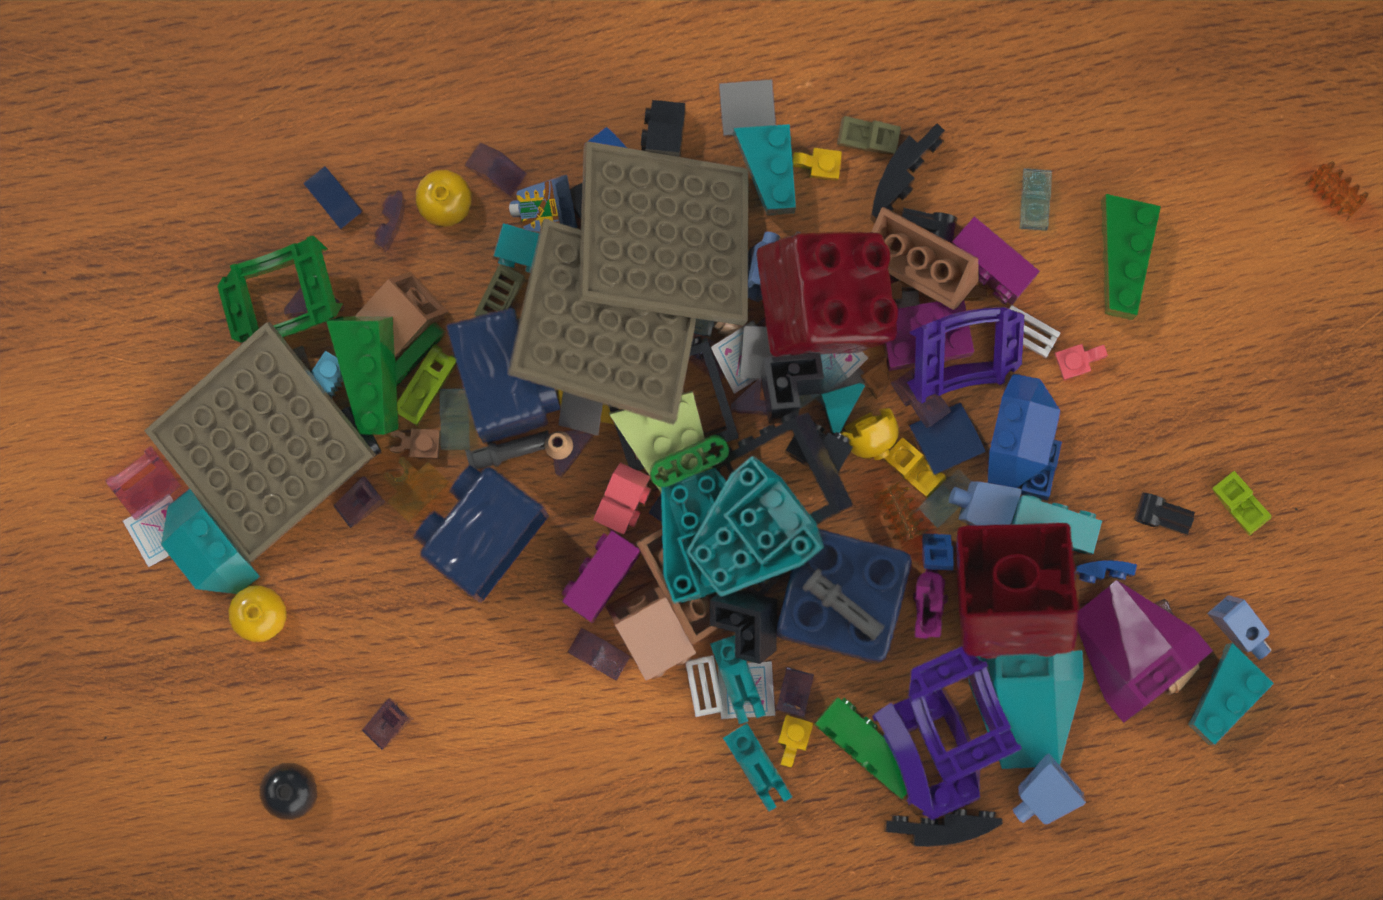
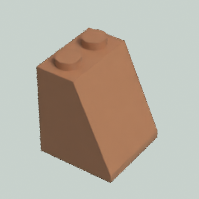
(409, 305)
(651, 630)

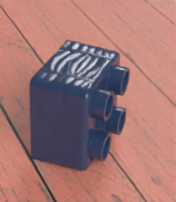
(498, 401)
(481, 531)
(868, 576)

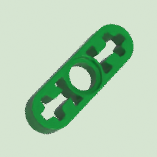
(418, 351)
(700, 466)

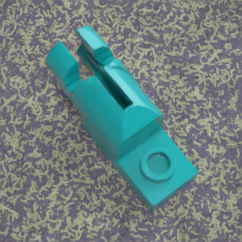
(737, 679)
(756, 765)

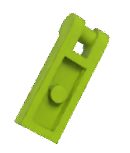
(425, 385)

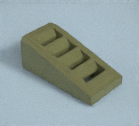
(502, 270)

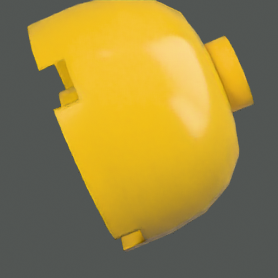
(443, 198)
(872, 434)
(257, 613)

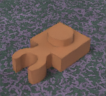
(422, 443)

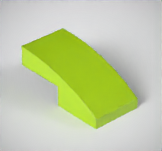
(1241, 503)

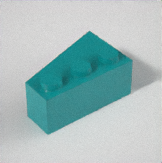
(770, 165)
(516, 246)
(1083, 524)
(1229, 695)

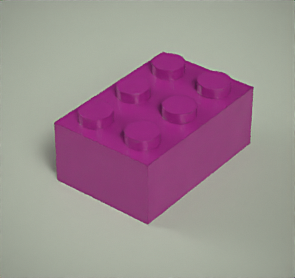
(998, 262)
(901, 351)
(600, 576)

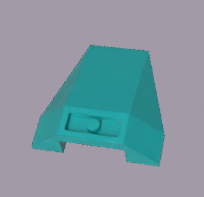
(683, 512)
(753, 531)
(1038, 702)

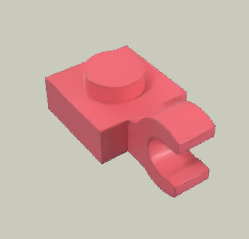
(1076, 361)

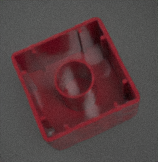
(827, 293)
(1016, 589)

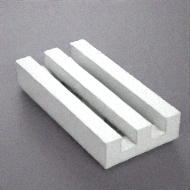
(1041, 326)
(709, 710)

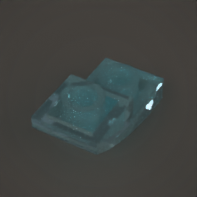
(1035, 199)

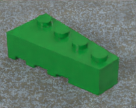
(1127, 247)
(368, 370)
(862, 743)

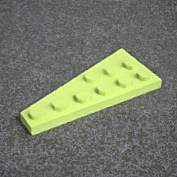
(658, 439)

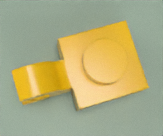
(823, 163)
(795, 736)

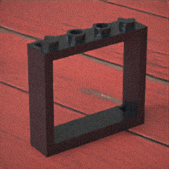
(727, 432)
(814, 452)

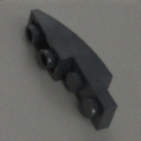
(896, 179)
(955, 827)

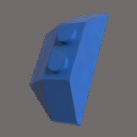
(1022, 432)

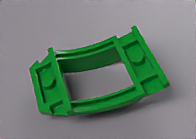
(312, 277)

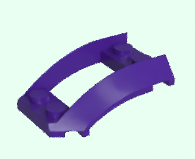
(930, 350)
(896, 723)
(980, 751)

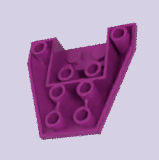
(1136, 647)

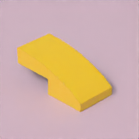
(914, 468)

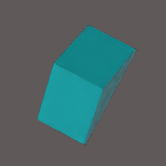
(839, 405)

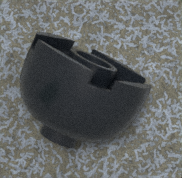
(288, 791)

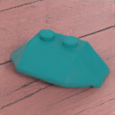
(203, 548)

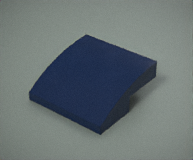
(948, 440)

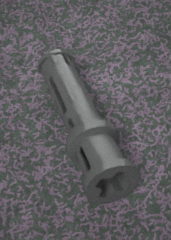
(495, 454)
(832, 596)

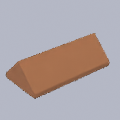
(927, 260)
(692, 614)

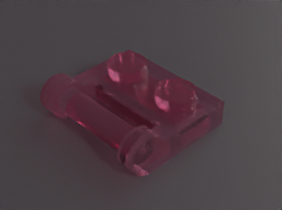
(147, 491)

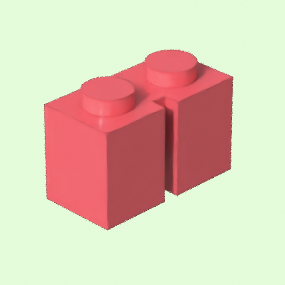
(622, 499)

